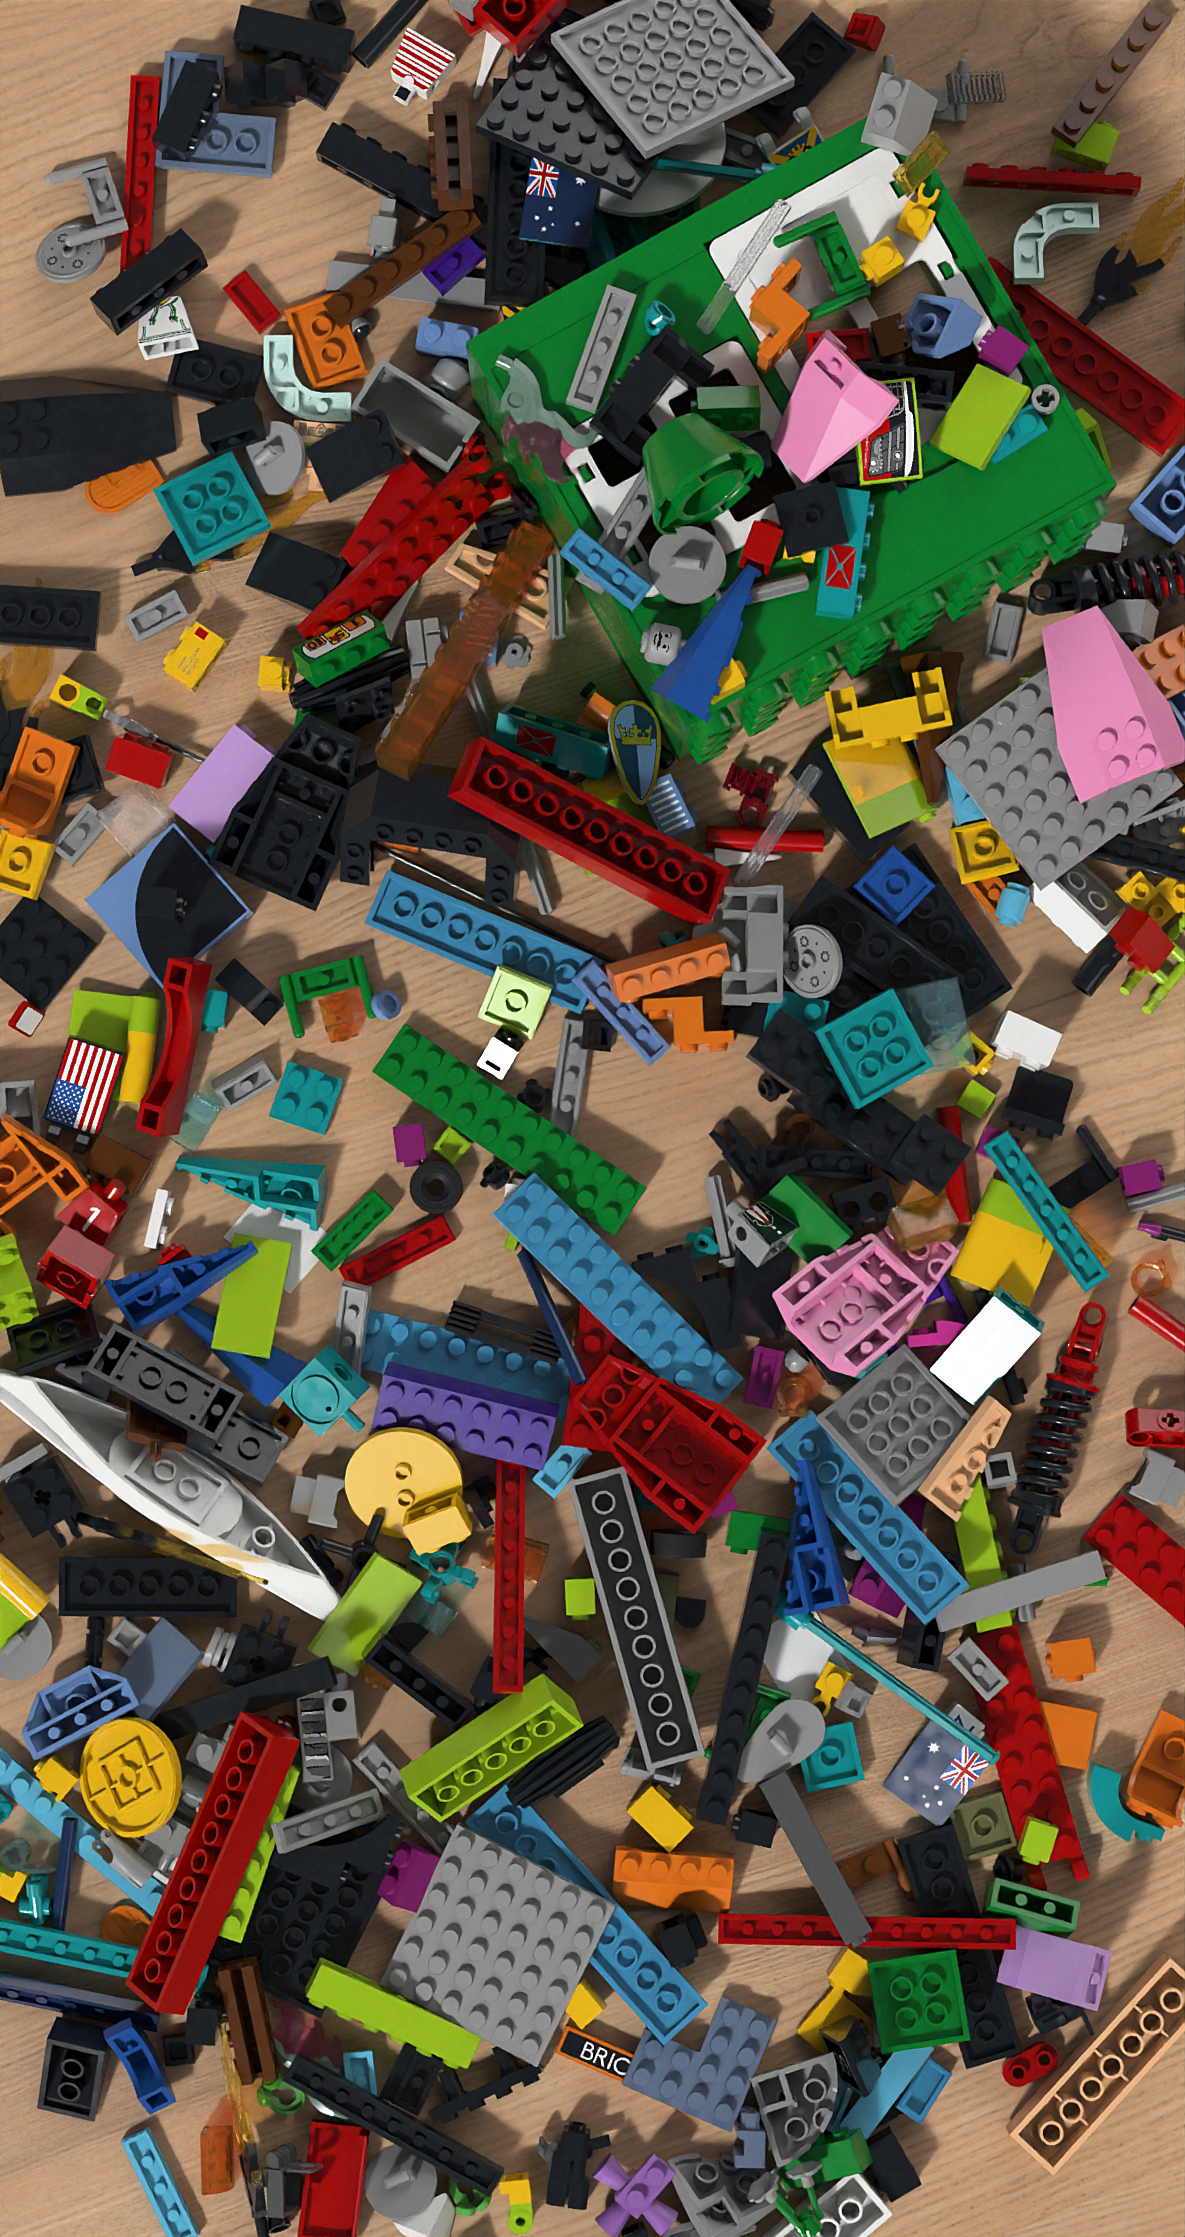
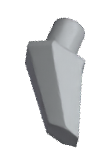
(874, 1636)

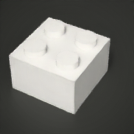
(1024, 1040)

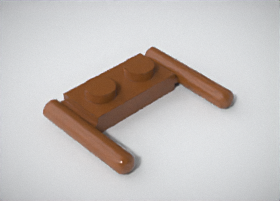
(873, 1863)

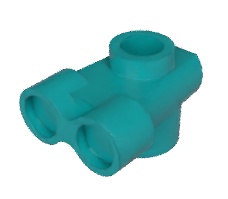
(35, 1903)

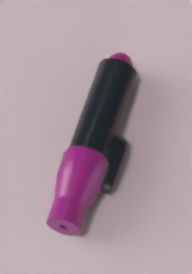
(1161, 1232)

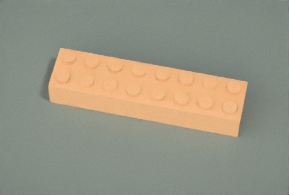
(1104, 2067)

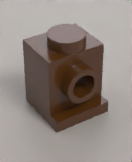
(888, 339)

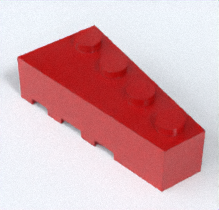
(389, 508)

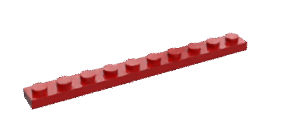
(886, 1931)

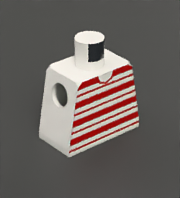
(420, 67)

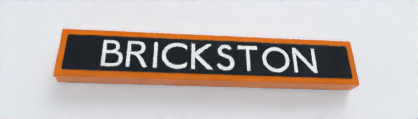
(594, 2052)

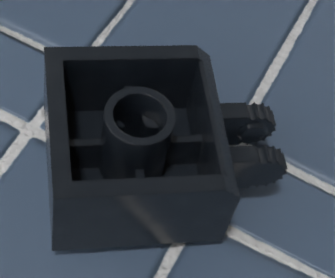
(39, 1515)
(256, 1642)

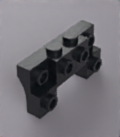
(643, 387)

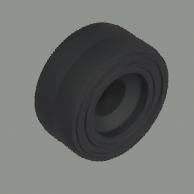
(421, 1179)

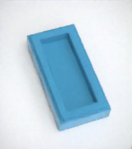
(923, 2090)

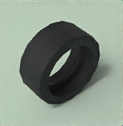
(678, 1543)

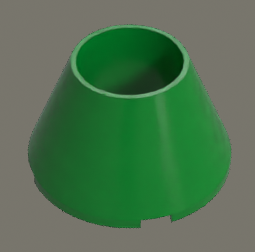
(695, 472)

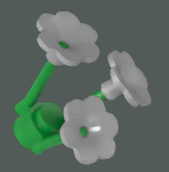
(804, 2220)

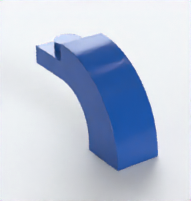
(142, 2065)

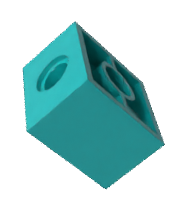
(326, 1392)

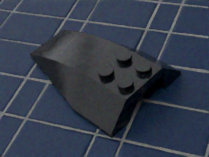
(77, 430)
(293, 815)

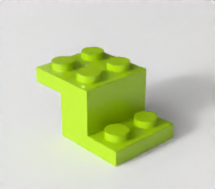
(16, 1293)

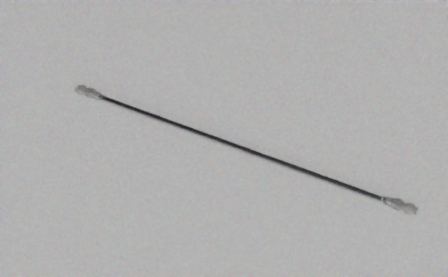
(148, 734)

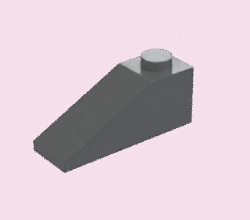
(565, 1646)

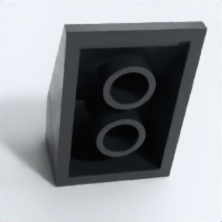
(356, 455)
(295, 573)
(854, 2057)
(74, 2069)

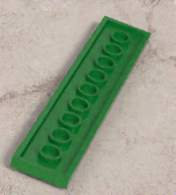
(509, 1129)

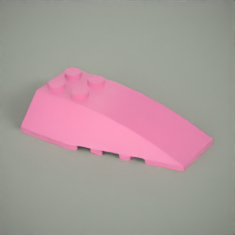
(1106, 707)
(861, 1298)

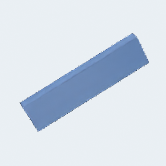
(622, 1016)

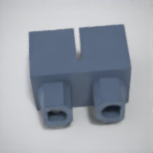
(752, 2133)

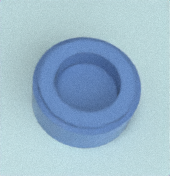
(386, 1004)

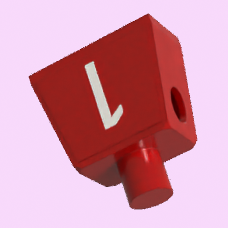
(97, 1211)

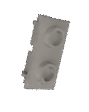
(635, 1766)

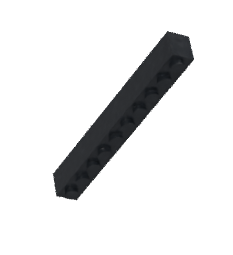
(411, 188)
(743, 1676)

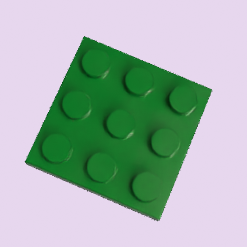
(918, 2001)

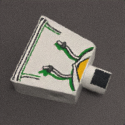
(166, 330)

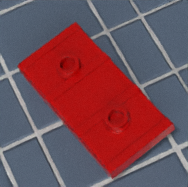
(335, 2192)

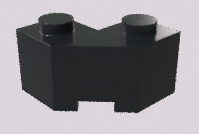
(270, 85)

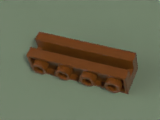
(452, 157)
(248, 2020)

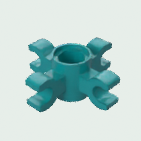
(437, 1580)

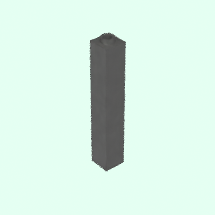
(816, 1859)

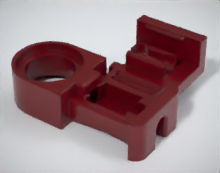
(753, 786)

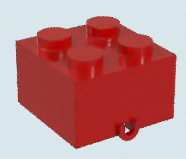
(75, 1267)

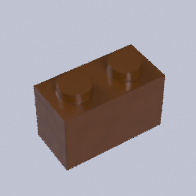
(117, 1161)

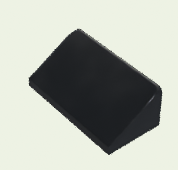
(497, 525)

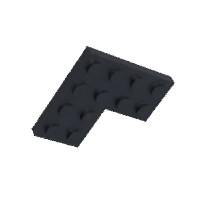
(813, 58)

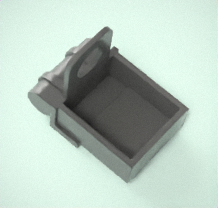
(284, 2180)

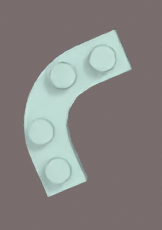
(1044, 226)
(295, 397)

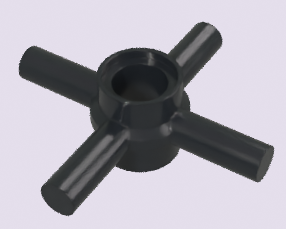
(351, 1552)

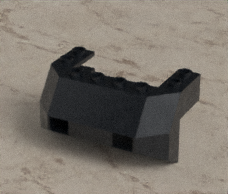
(424, 817)

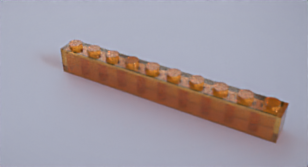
(464, 651)

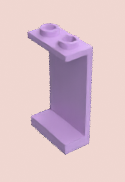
(221, 781)
(1055, 1968)

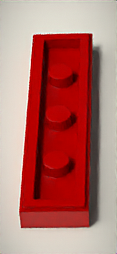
(399, 1252)

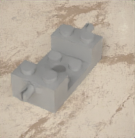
(201, 1763)

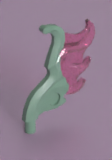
(535, 428)
(295, 2037)

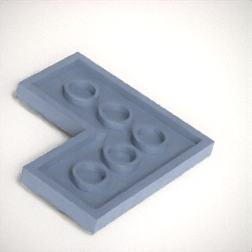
(230, 141)
(705, 2081)

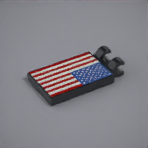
(82, 1091)

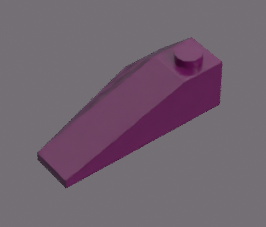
(869, 1585)

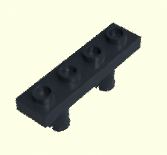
(460, 2099)

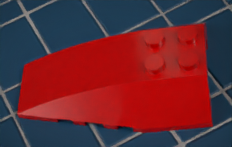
(668, 1439)

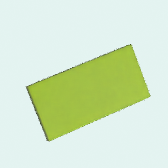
(252, 1299)
(367, 1607)

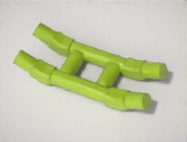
(1166, 981)

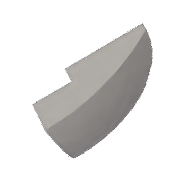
(796, 2104)
(717, 2194)

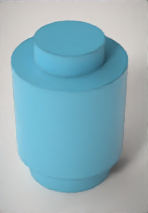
(1012, 904)

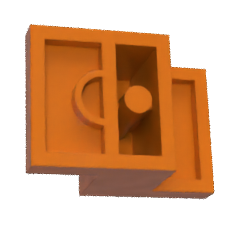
(778, 315)
(687, 1023)

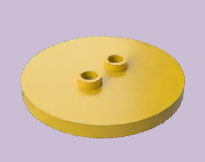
(399, 1473)
(130, 1777)

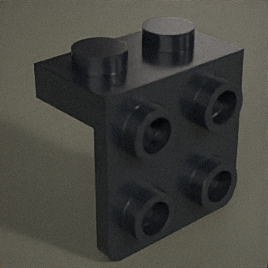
(1038, 1102)

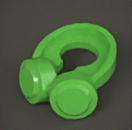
(267, 2099)
(463, 2205)

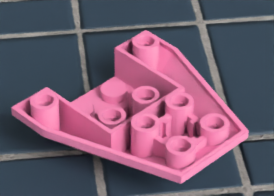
(829, 410)

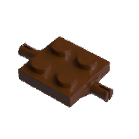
(153, 1430)

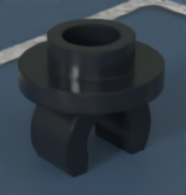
(769, 1088)
(1004, 1868)

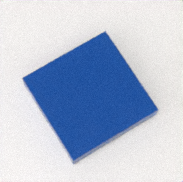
(893, 886)

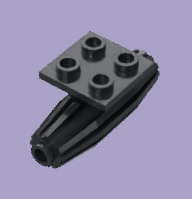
(359, 694)
(563, 1764)

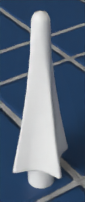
(490, 53)
(394, 617)
(733, 858)

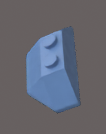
(76, 1709)

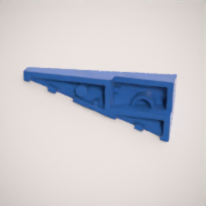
(695, 671)
(157, 1294)
(260, 1375)
(814, 1570)

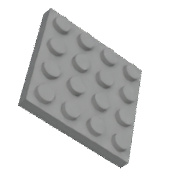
(895, 1424)

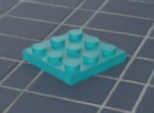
(212, 508)
(873, 1048)

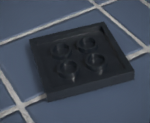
(41, 951)

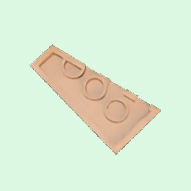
(473, 563)
(956, 1470)

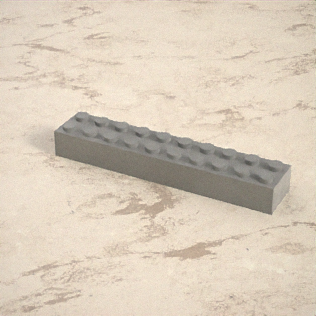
(636, 1618)

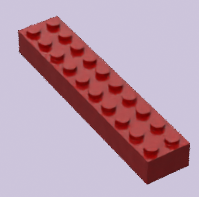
(588, 832)
(212, 1863)

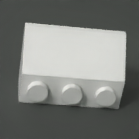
(1080, 905)

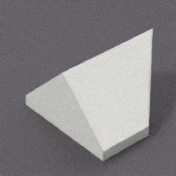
(432, 2222)

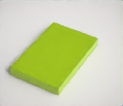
(980, 416)

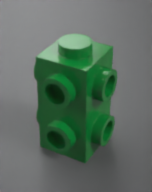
(729, 407)

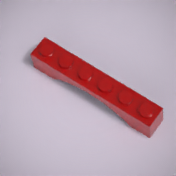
(185, 994)

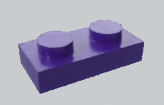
(454, 266)

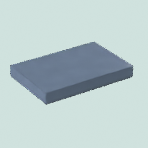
(160, 1667)

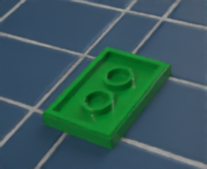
(819, 1228)

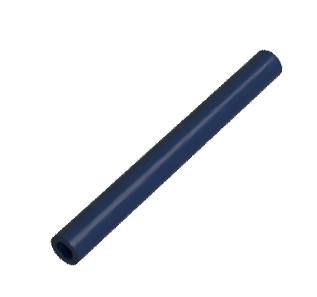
(552, 1317)
(63, 1875)

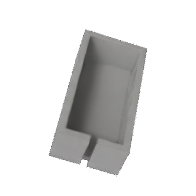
(419, 416)

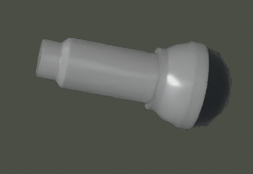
(361, 327)

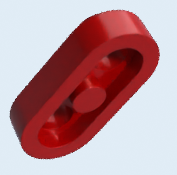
(1029, 2062)

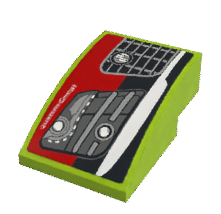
(894, 448)

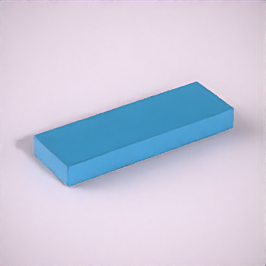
(605, 569)

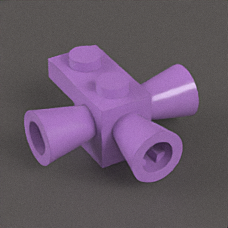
(635, 2194)

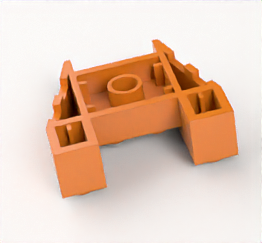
(30, 1162)

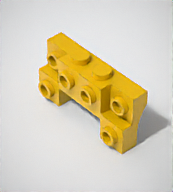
(890, 719)
(1159, 899)

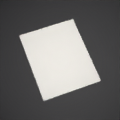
(273, 1225)
(798, 1658)

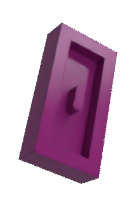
(763, 1377)

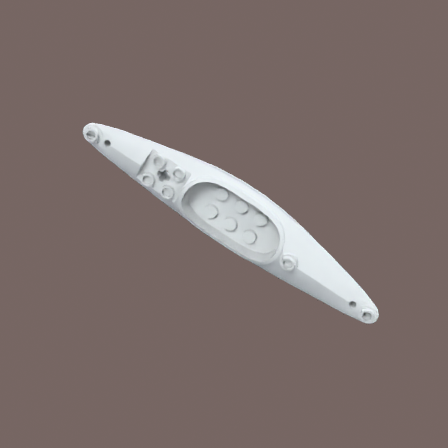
(179, 1492)

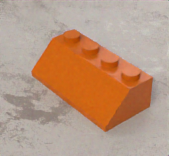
(673, 1879)

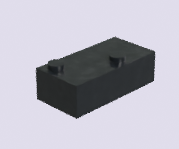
(836, 809)

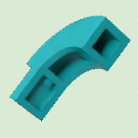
(1104, 1798)

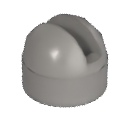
(795, 1360)

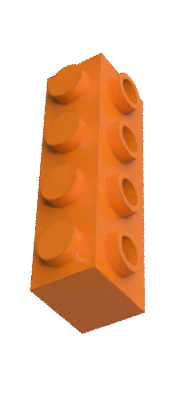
(668, 968)

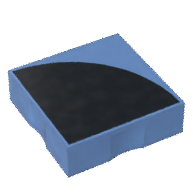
(172, 864)

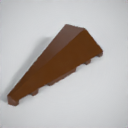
(930, 762)

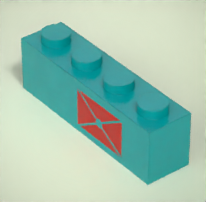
(842, 564)
(554, 741)

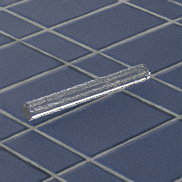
(743, 266)
(777, 826)

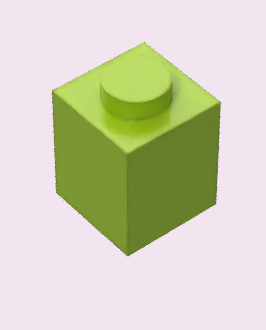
(580, 1597)
(1037, 1840)

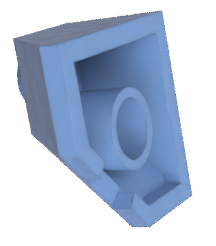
(940, 325)

